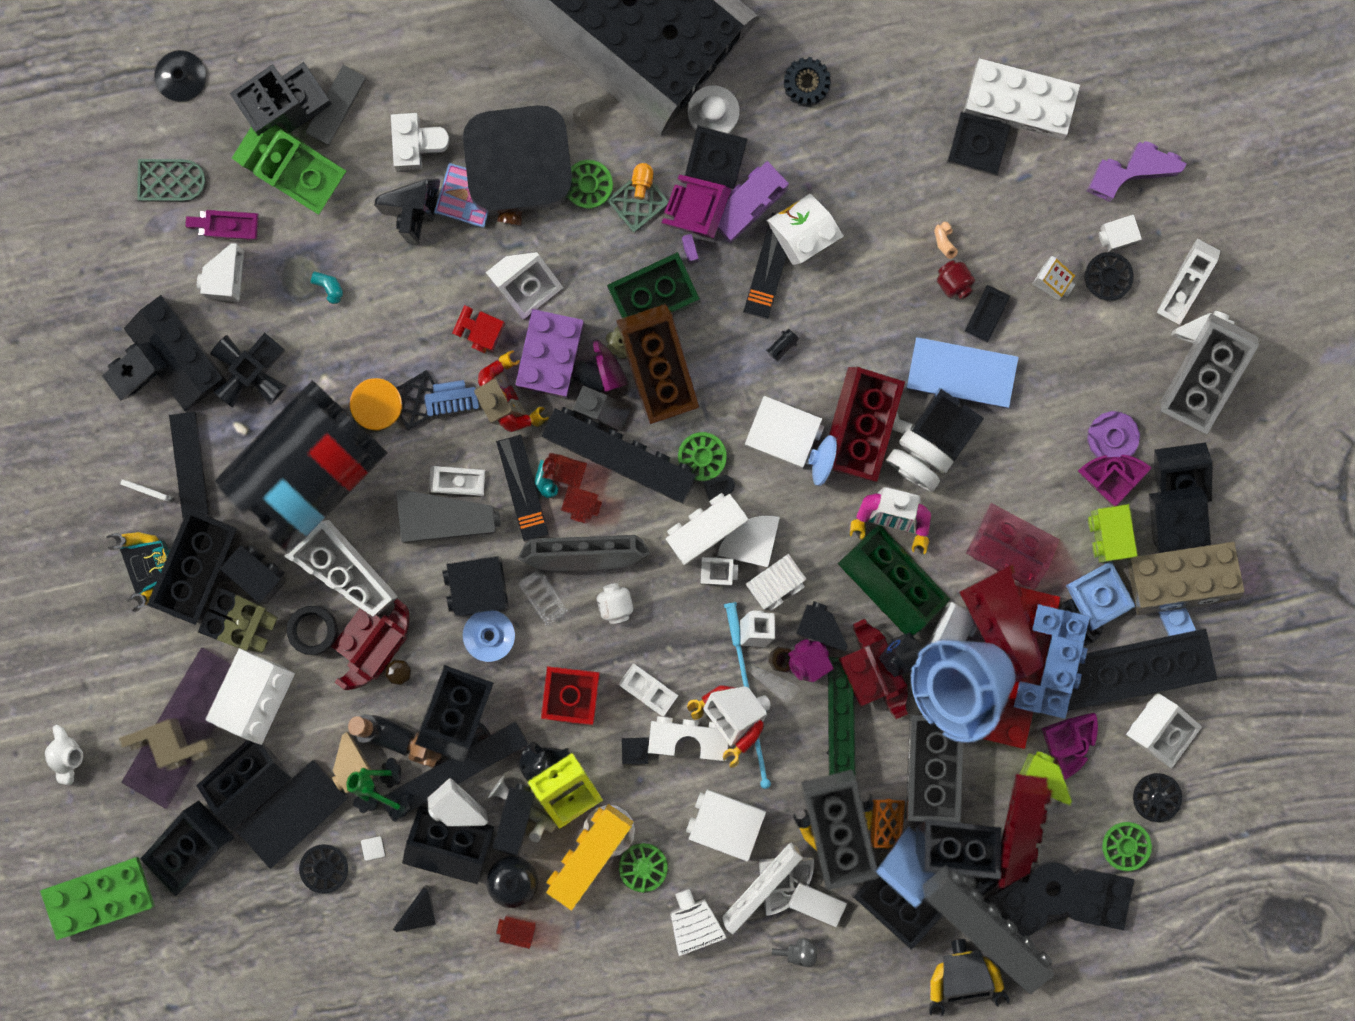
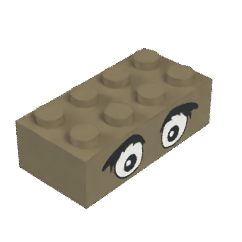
(1185, 578)

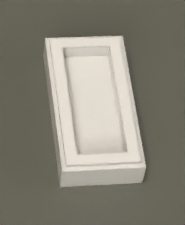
(817, 904)

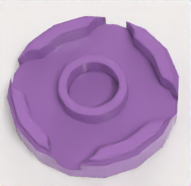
(1113, 435)

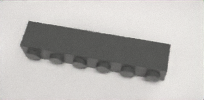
(988, 930)

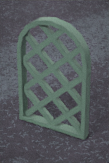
(176, 180)

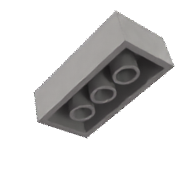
(1209, 373)

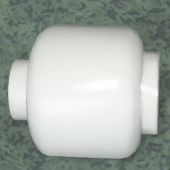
(615, 603)

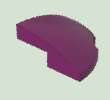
(609, 367)
(1114, 475)
(1070, 741)

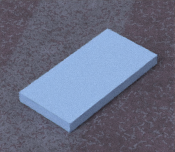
(962, 372)

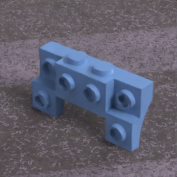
(1062, 662)

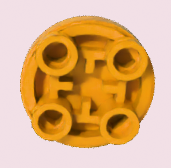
(375, 404)

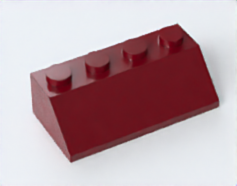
(864, 422)

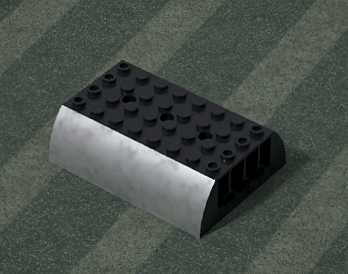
(628, 53)

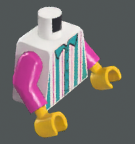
(897, 511)

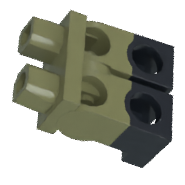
(245, 621)

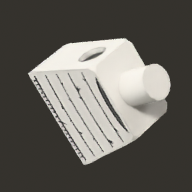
(694, 924)

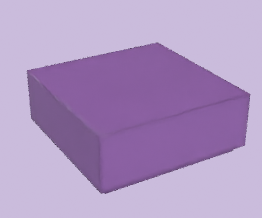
(690, 250)

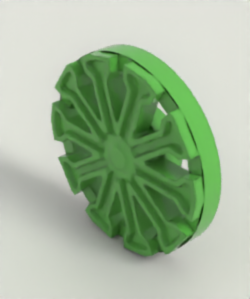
(589, 184)
(702, 455)

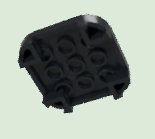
(517, 159)

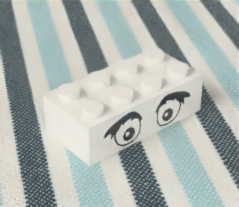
(1022, 99)

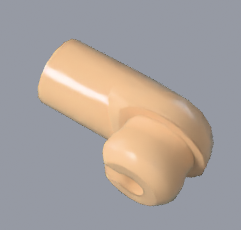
(941, 233)

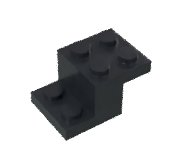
(279, 98)

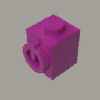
(809, 660)

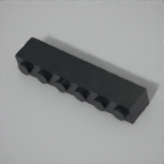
(620, 456)

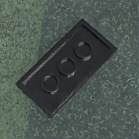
(291, 814)

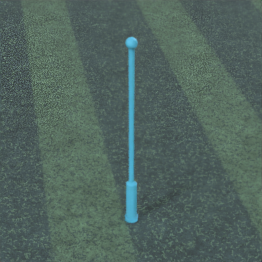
(736, 640)

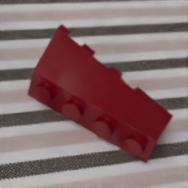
(1002, 621)
(1022, 827)

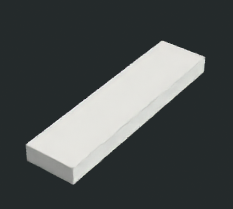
(761, 888)

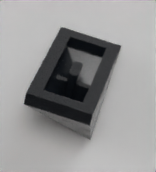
(419, 912)

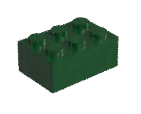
(654, 286)

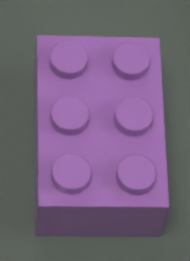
(549, 353)

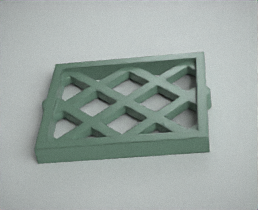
(622, 214)

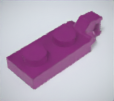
(225, 224)

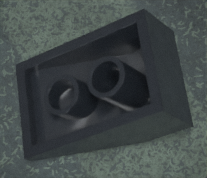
(186, 847)

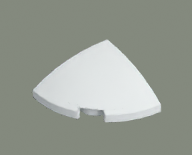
(751, 541)
(782, 894)

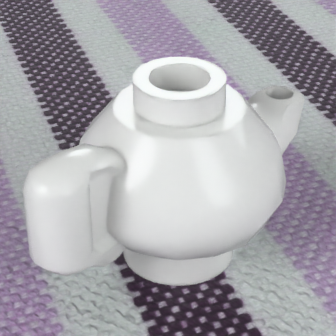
(63, 756)

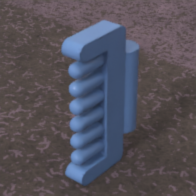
(447, 392)

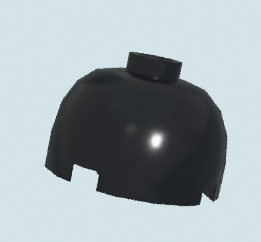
(512, 882)

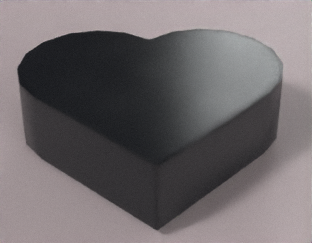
(721, 484)

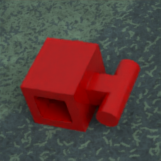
(484, 331)

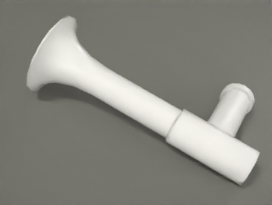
(543, 821)

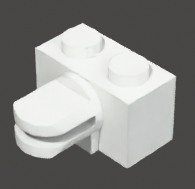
(412, 141)

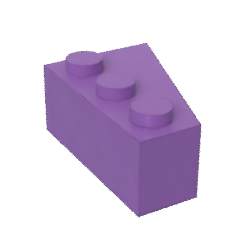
(751, 200)

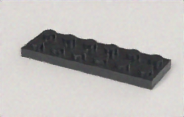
(1144, 668)

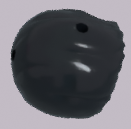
(539, 759)

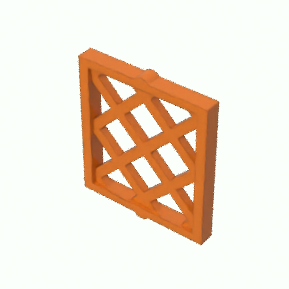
(876, 819)

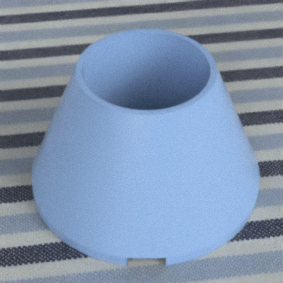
(962, 687)

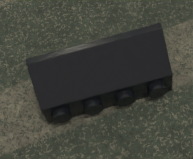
(190, 370)
(191, 566)

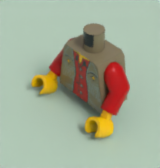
(500, 398)

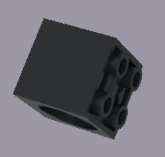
(476, 586)

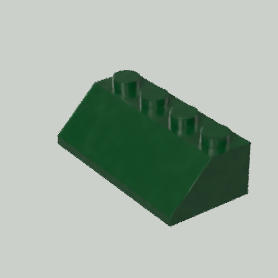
(894, 581)

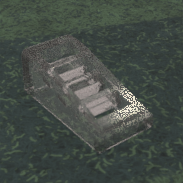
(540, 610)
(781, 688)

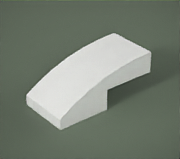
(648, 690)

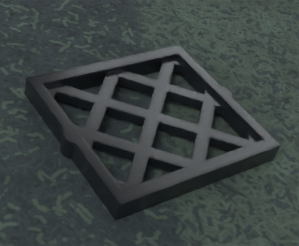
(425, 374)

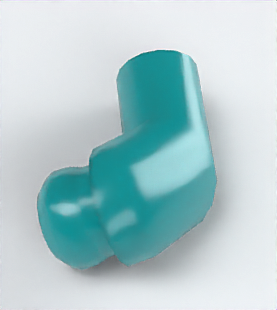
(330, 285)
(545, 486)

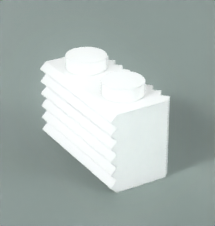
(776, 582)

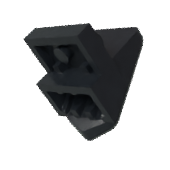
(411, 205)

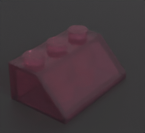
(1008, 540)

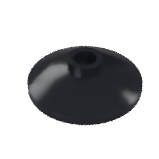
(189, 84)

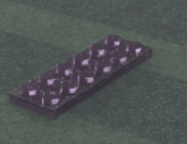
(191, 706)

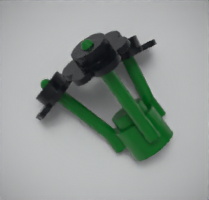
(367, 794)

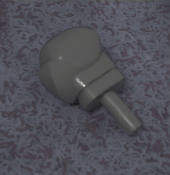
(800, 954)

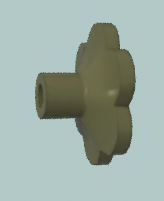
(614, 346)

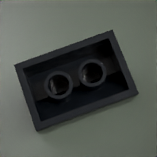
(243, 783)
(961, 847)
(447, 849)

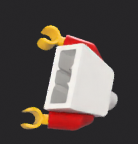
(736, 716)

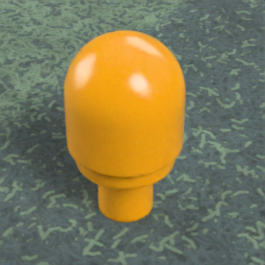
(642, 179)

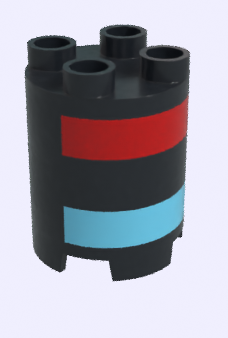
(300, 466)

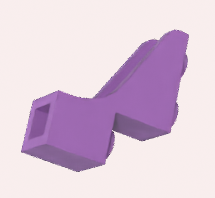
(1143, 164)

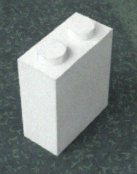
(784, 432)
(725, 824)

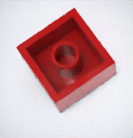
(570, 695)

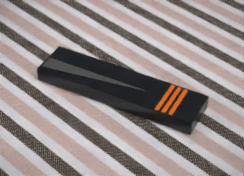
(766, 277)
(522, 487)

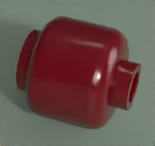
(955, 280)

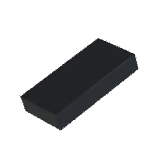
(987, 314)

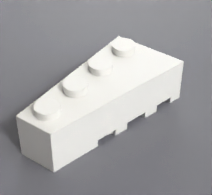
(342, 568)

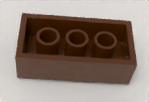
(657, 363)

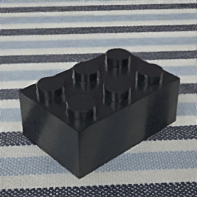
(454, 713)
(895, 911)

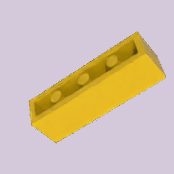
(589, 857)

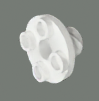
(714, 109)

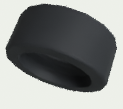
(294, 620)

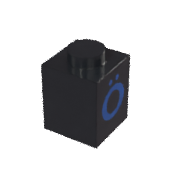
(901, 654)

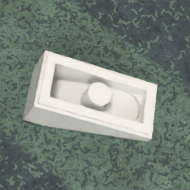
(456, 481)

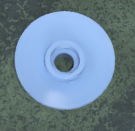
(823, 460)
(475, 640)

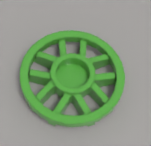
(1126, 846)
(643, 867)

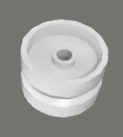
(917, 464)

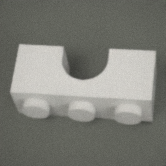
(666, 734)

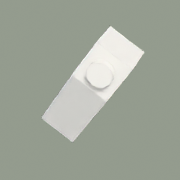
(1189, 281)

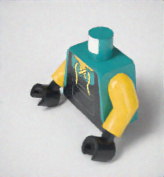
(144, 561)

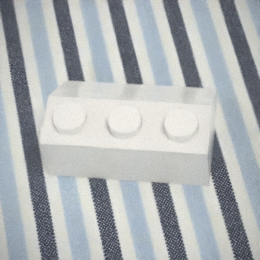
(705, 527)
(250, 696)

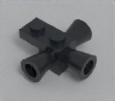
(249, 369)

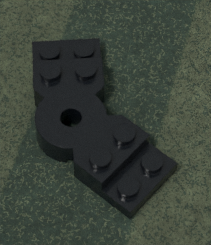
(1084, 895)

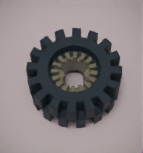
(820, 82)

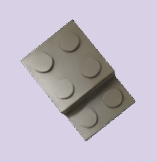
(168, 744)

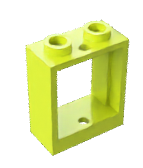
(569, 774)

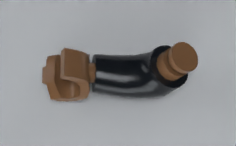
(392, 736)

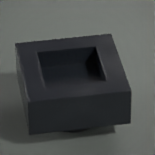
(635, 750)

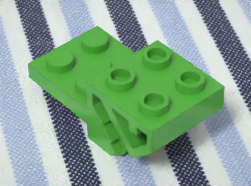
(290, 166)
(97, 898)

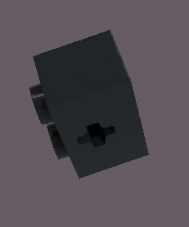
(134, 370)

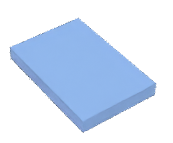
(903, 868)

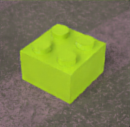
(1112, 533)

